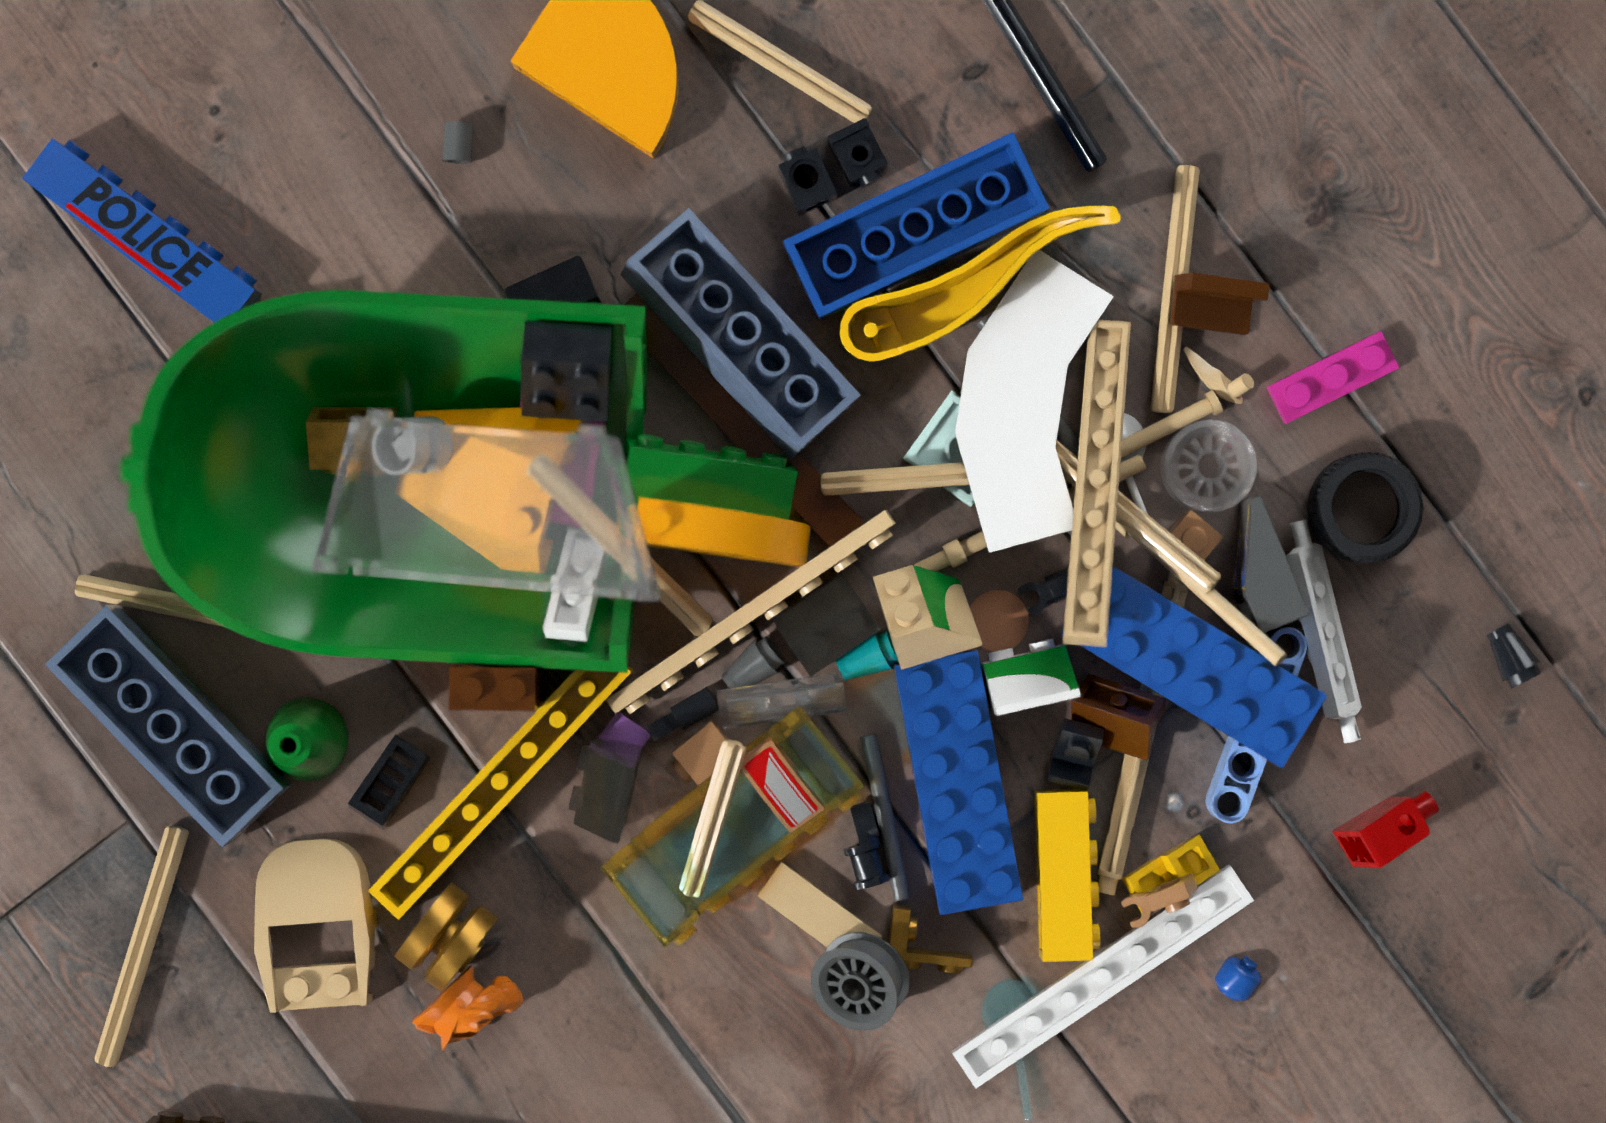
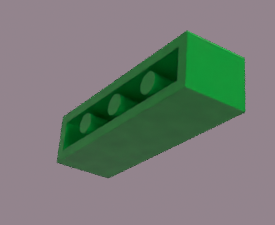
(710, 477)

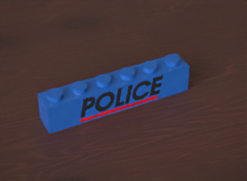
(139, 233)

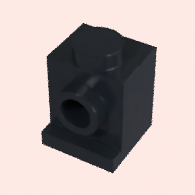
(849, 138)

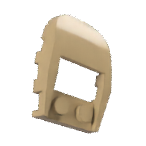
(314, 885)

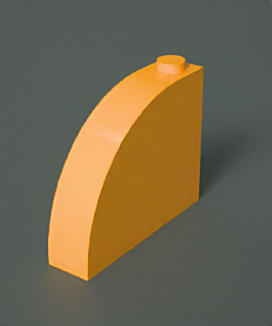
(608, 64)
(723, 532)

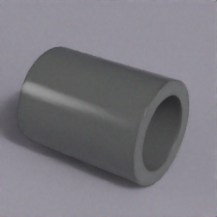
(457, 142)

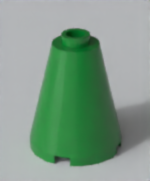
(306, 739)

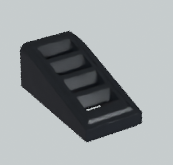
(401, 790)

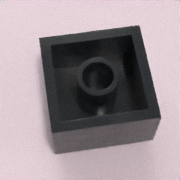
(566, 370)

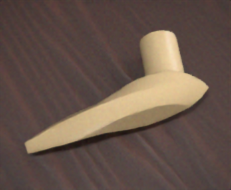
(1216, 381)

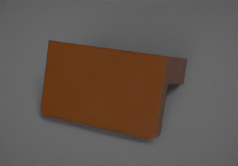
(1215, 302)
(1123, 712)

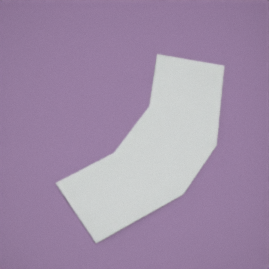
(1016, 398)

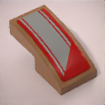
(780, 785)

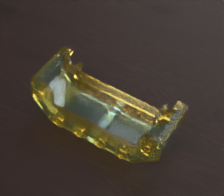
(654, 860)

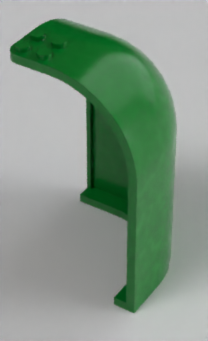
(240, 515)

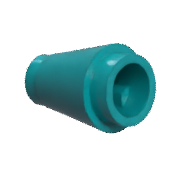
(868, 657)

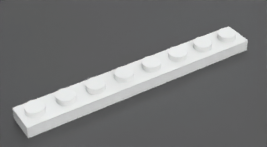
(1100, 978)

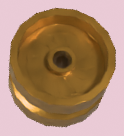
(446, 937)

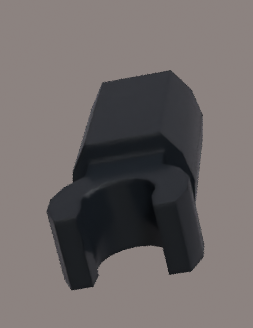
(1053, 588)
(685, 714)

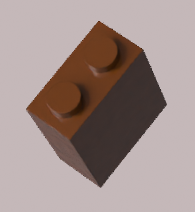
(495, 687)

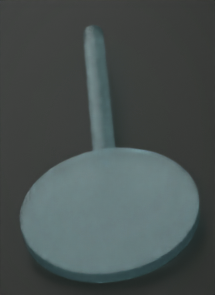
(997, 1003)

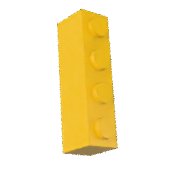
(1064, 875)

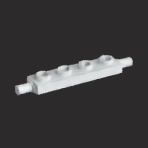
(1324, 632)

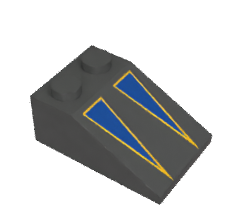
(1262, 577)

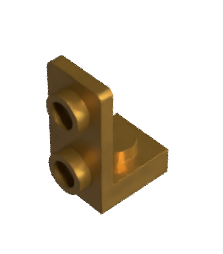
(904, 930)

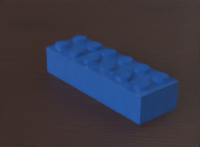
(916, 226)
(1206, 671)
(958, 783)

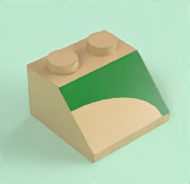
(925, 614)

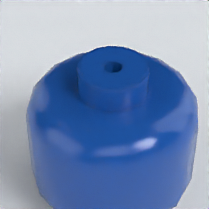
(1238, 978)

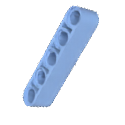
(1245, 785)

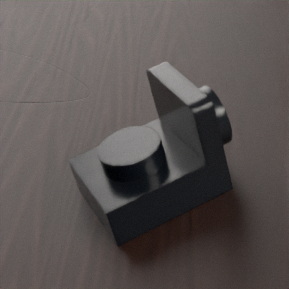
(1075, 754)

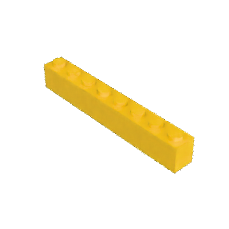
(493, 788)

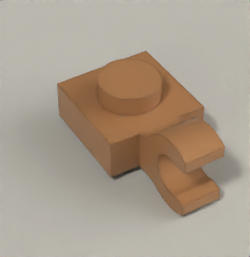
(1171, 895)

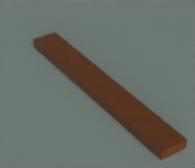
(825, 514)

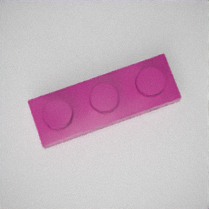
(1332, 377)

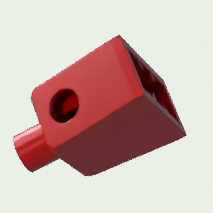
(1386, 830)

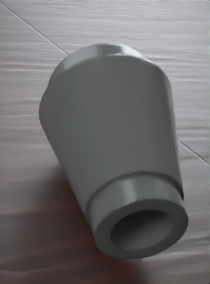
(755, 664)

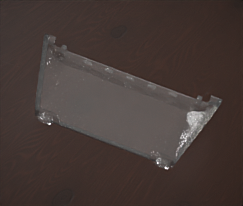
(486, 509)

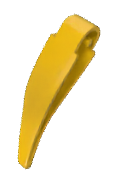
(926, 312)

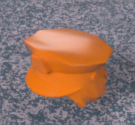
(468, 1007)

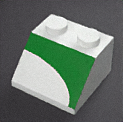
(1029, 678)

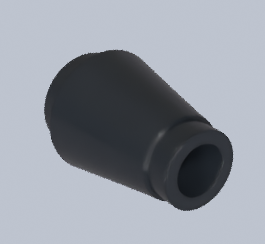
(1513, 657)

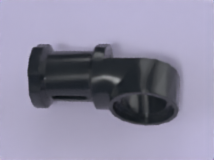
(865, 855)

